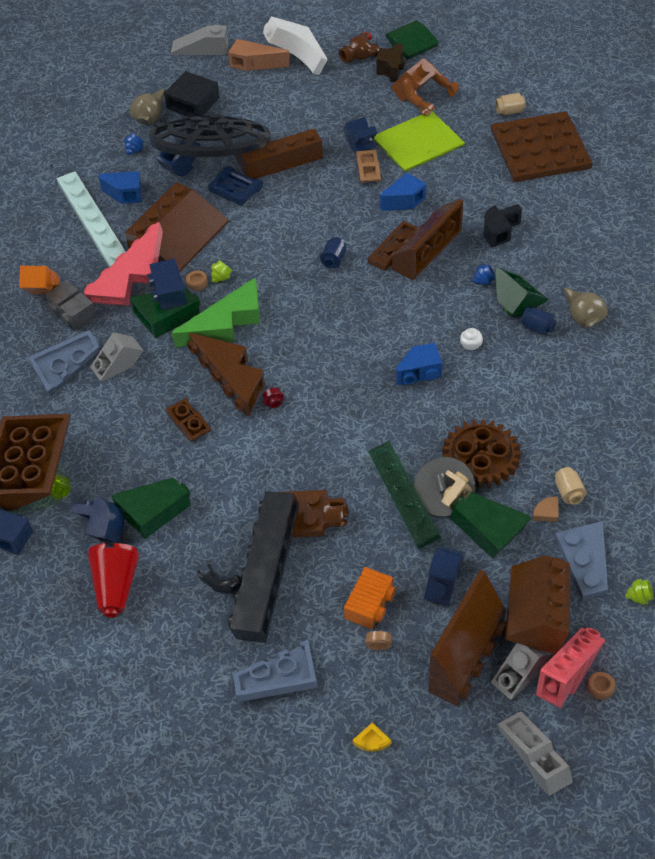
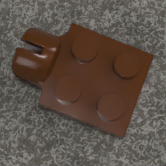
(318, 513)

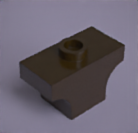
(391, 62)

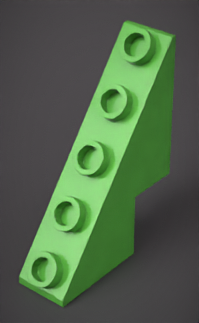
(218, 320)

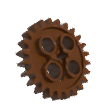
(481, 448)

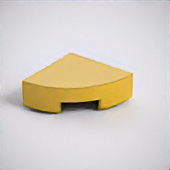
(372, 739)

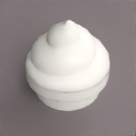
(471, 338)

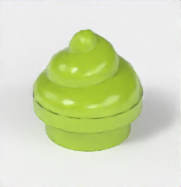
(220, 271)
(640, 592)

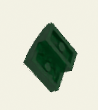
(414, 37)

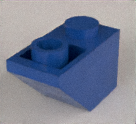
(122, 186)
(403, 194)
(419, 364)

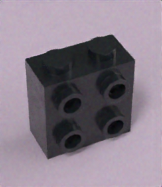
(191, 95)

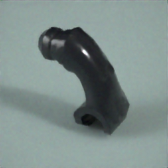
(225, 586)

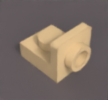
(459, 488)

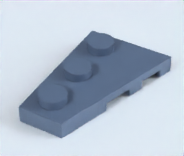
(63, 360)
(586, 553)
(284, 674)

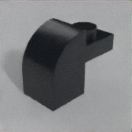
(499, 224)

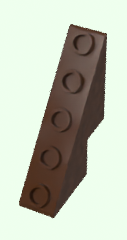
(229, 368)

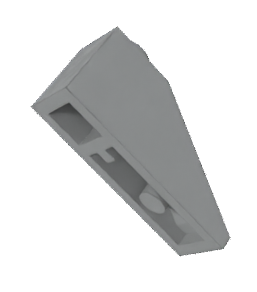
(205, 41)

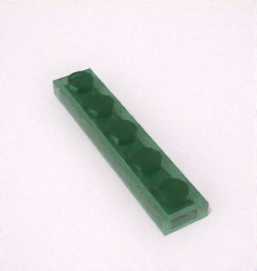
(404, 495)

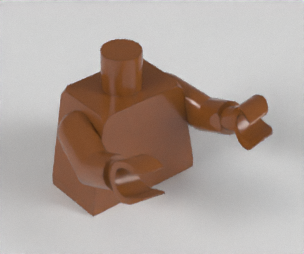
(415, 79)

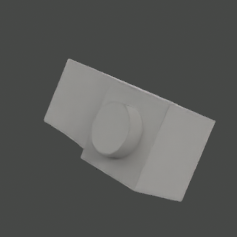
(537, 753)

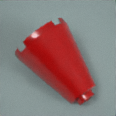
(112, 576)

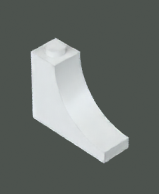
(297, 40)

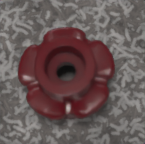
(273, 397)

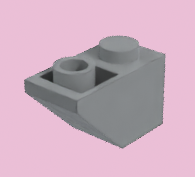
(116, 356)
(519, 669)

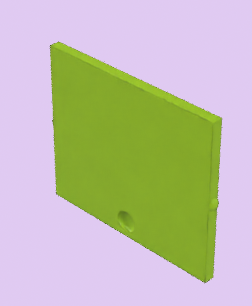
(418, 141)

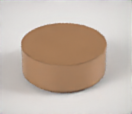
(196, 280)
(378, 640)
(601, 685)

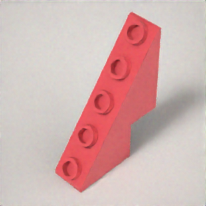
(116, 282)
(568, 666)

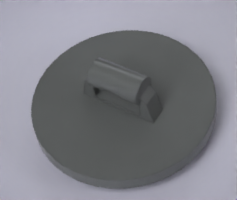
(433, 482)

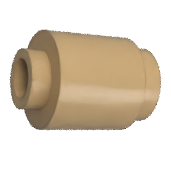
(510, 104)
(570, 486)

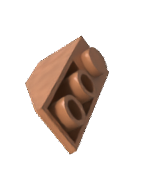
(256, 56)

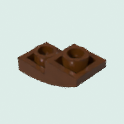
(187, 420)

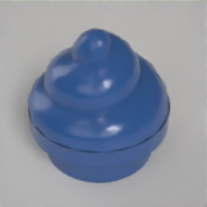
(133, 144)
(484, 275)

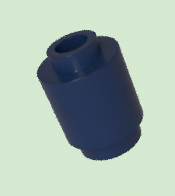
(333, 252)
(538, 320)

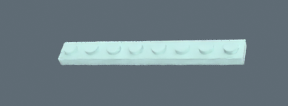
(91, 217)

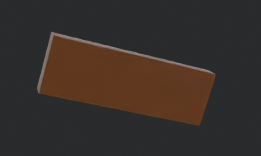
(382, 255)

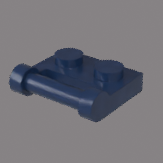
(234, 186)

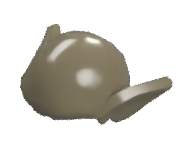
(147, 107)
(586, 308)

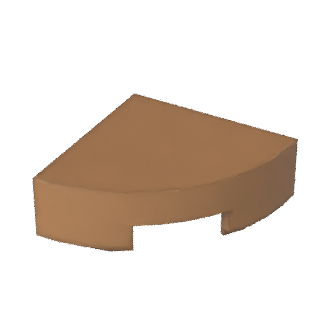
(546, 510)

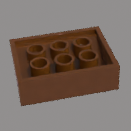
(186, 224)
(29, 457)
(466, 642)

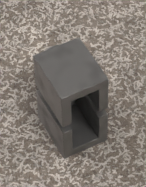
(70, 307)

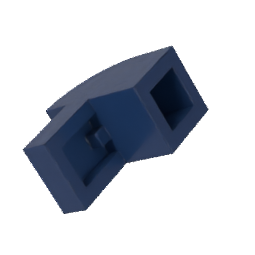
(360, 135)
(177, 164)
(105, 519)
(443, 574)

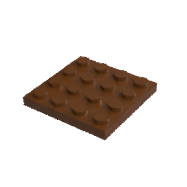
(541, 146)

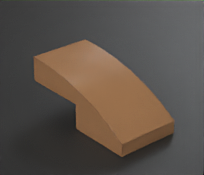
(368, 166)

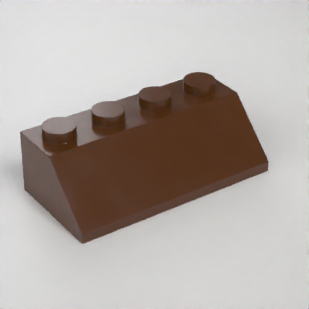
(282, 154)
(428, 240)
(539, 603)

